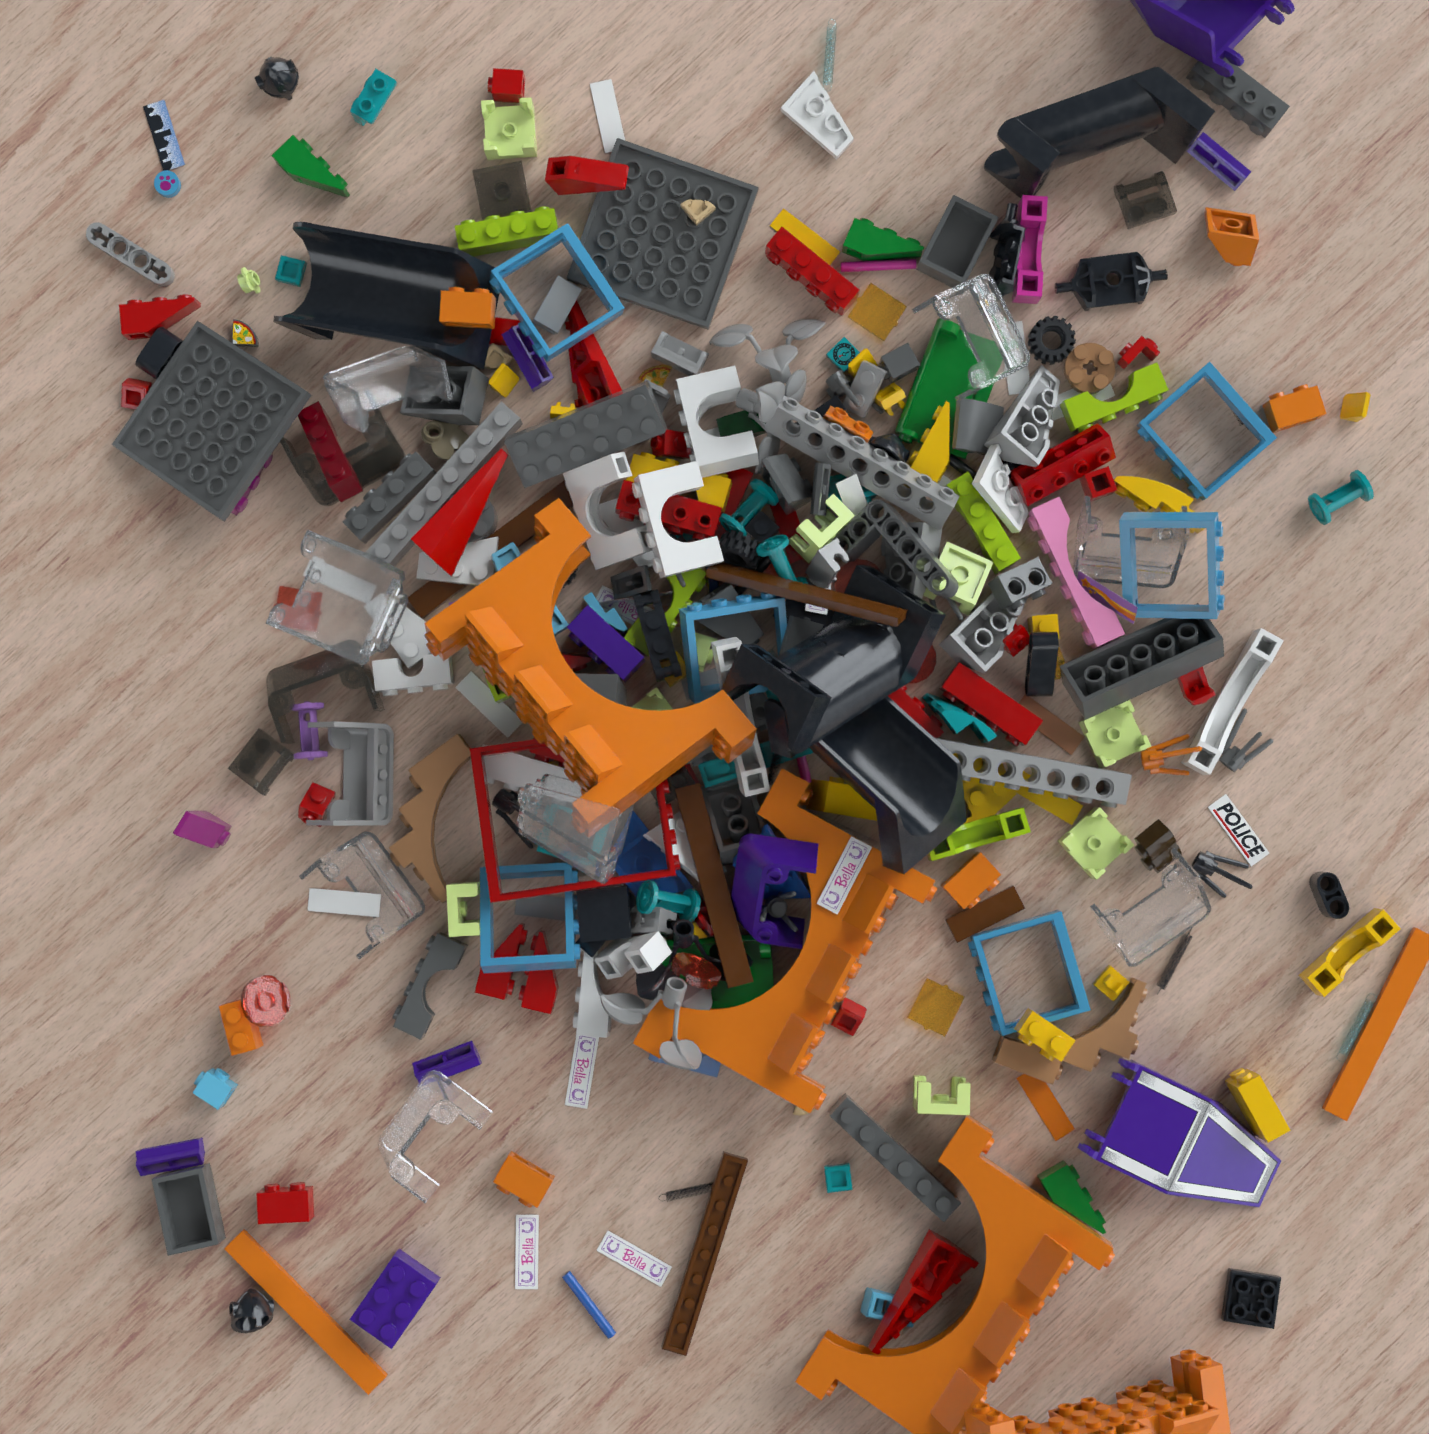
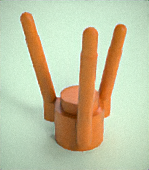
(1152, 758)

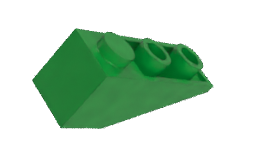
(305, 168)
(873, 243)
(1063, 1189)

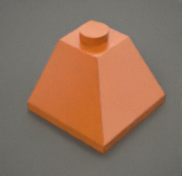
(1233, 235)

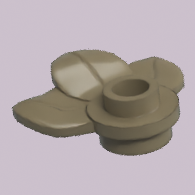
(448, 440)

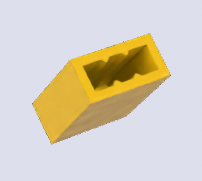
(1257, 1104)

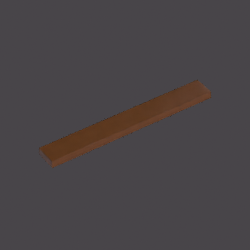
(517, 530)
(807, 594)
(713, 885)
(704, 1253)

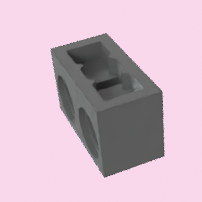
(1019, 582)

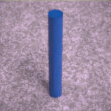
(589, 1305)

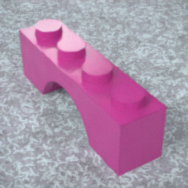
(1029, 272)

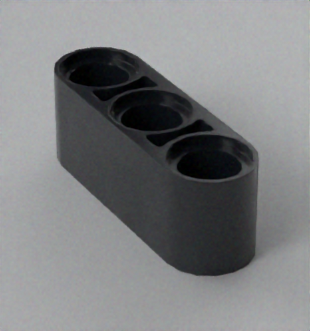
(1041, 664)

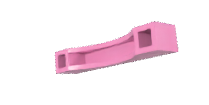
(1098, 621)

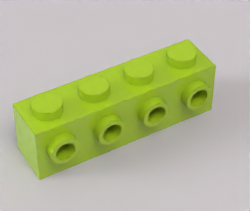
(505, 233)

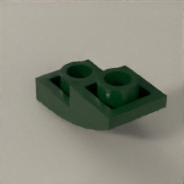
(738, 423)

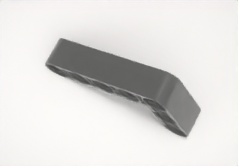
(901, 543)

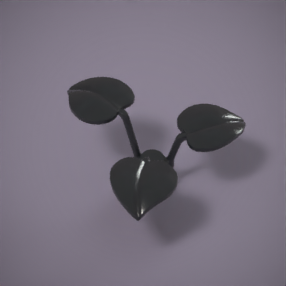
(683, 937)

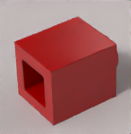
(507, 85)
(1098, 484)

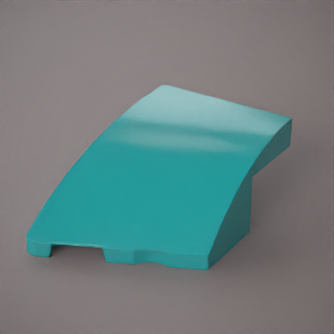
(958, 719)

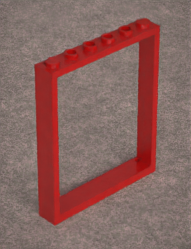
(488, 836)

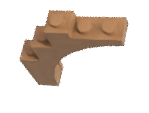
(418, 846)
(1108, 1034)

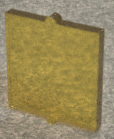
(877, 311)
(935, 1007)

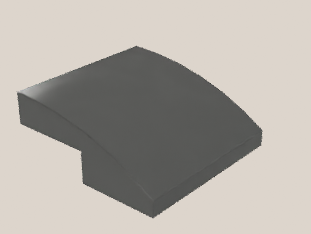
(974, 425)
(820, 489)

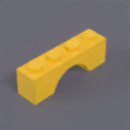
(715, 488)
(1363, 937)

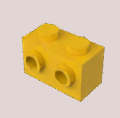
(1044, 1034)

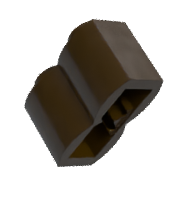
(1155, 846)

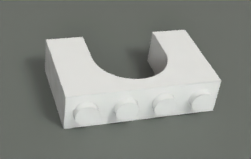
(713, 453)
(585, 488)
(672, 555)

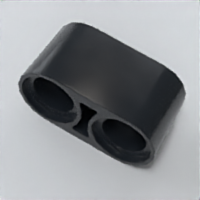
(158, 352)
(1332, 892)

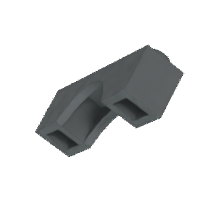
(415, 1013)

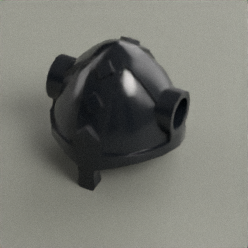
(278, 77)
(892, 446)
(251, 1312)

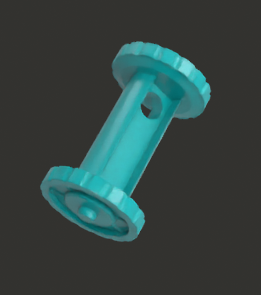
(761, 495)
(1340, 497)
(774, 548)
(685, 905)

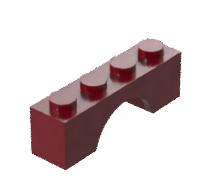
(328, 452)

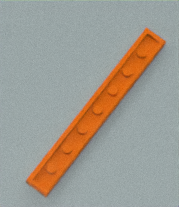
(1379, 1025)
(306, 1311)

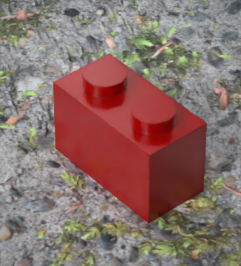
(285, 1204)

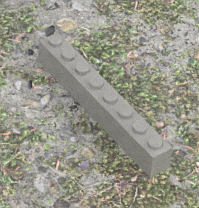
(454, 474)

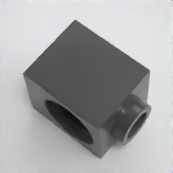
(899, 363)

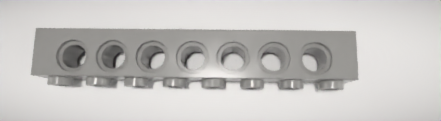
(868, 473)
(1115, 782)

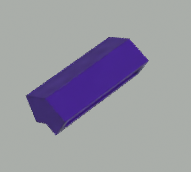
(1219, 161)
(531, 365)
(449, 1061)
(170, 1156)

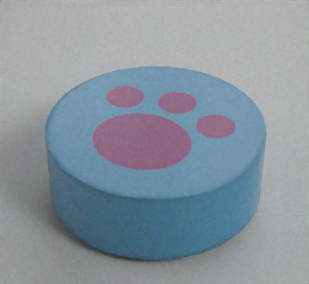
(167, 184)

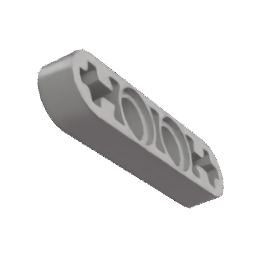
(131, 253)

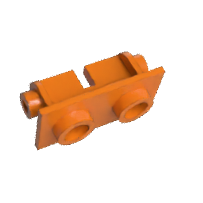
(856, 428)

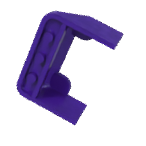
(768, 861)

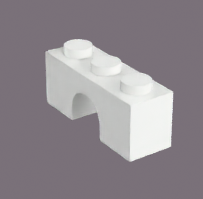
(391, 678)
(640, 952)

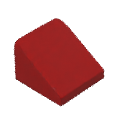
(133, 392)
(849, 1016)

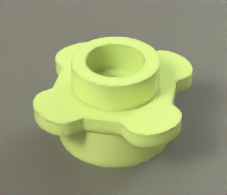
(249, 281)

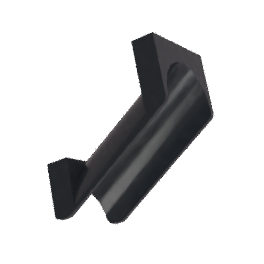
(1096, 121)
(388, 292)
(842, 665)
(896, 770)

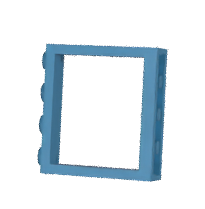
(588, 268)
(1235, 403)
(1215, 555)
(719, 608)
(1068, 959)
(528, 963)

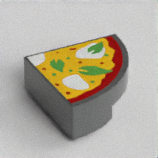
(243, 335)

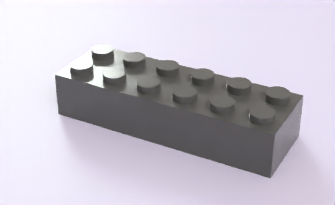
(586, 434)
(1140, 663)

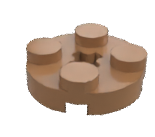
(1100, 358)

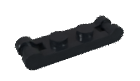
(657, 635)

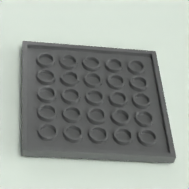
(652, 246)
(211, 420)

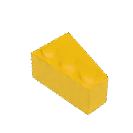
(839, 798)

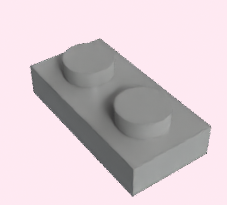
(865, 388)

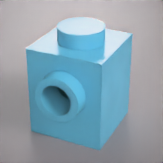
(214, 1087)

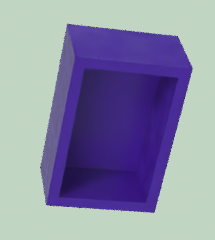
(605, 644)
(395, 1298)

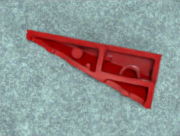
(588, 364)
(450, 528)
(931, 1273)

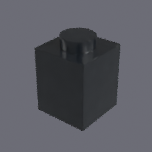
(761, 527)

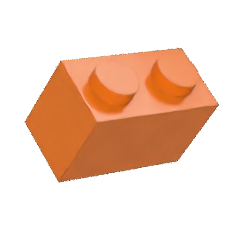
(467, 308)
(1294, 408)
(971, 881)
(240, 1032)
(523, 1180)

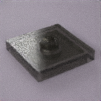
(502, 189)

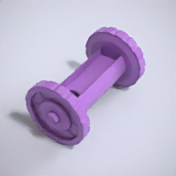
(309, 736)

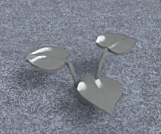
(774, 359)
(765, 403)
(629, 1009)

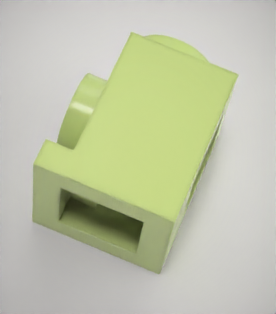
(704, 650)

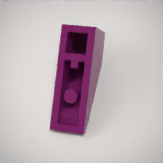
(203, 829)

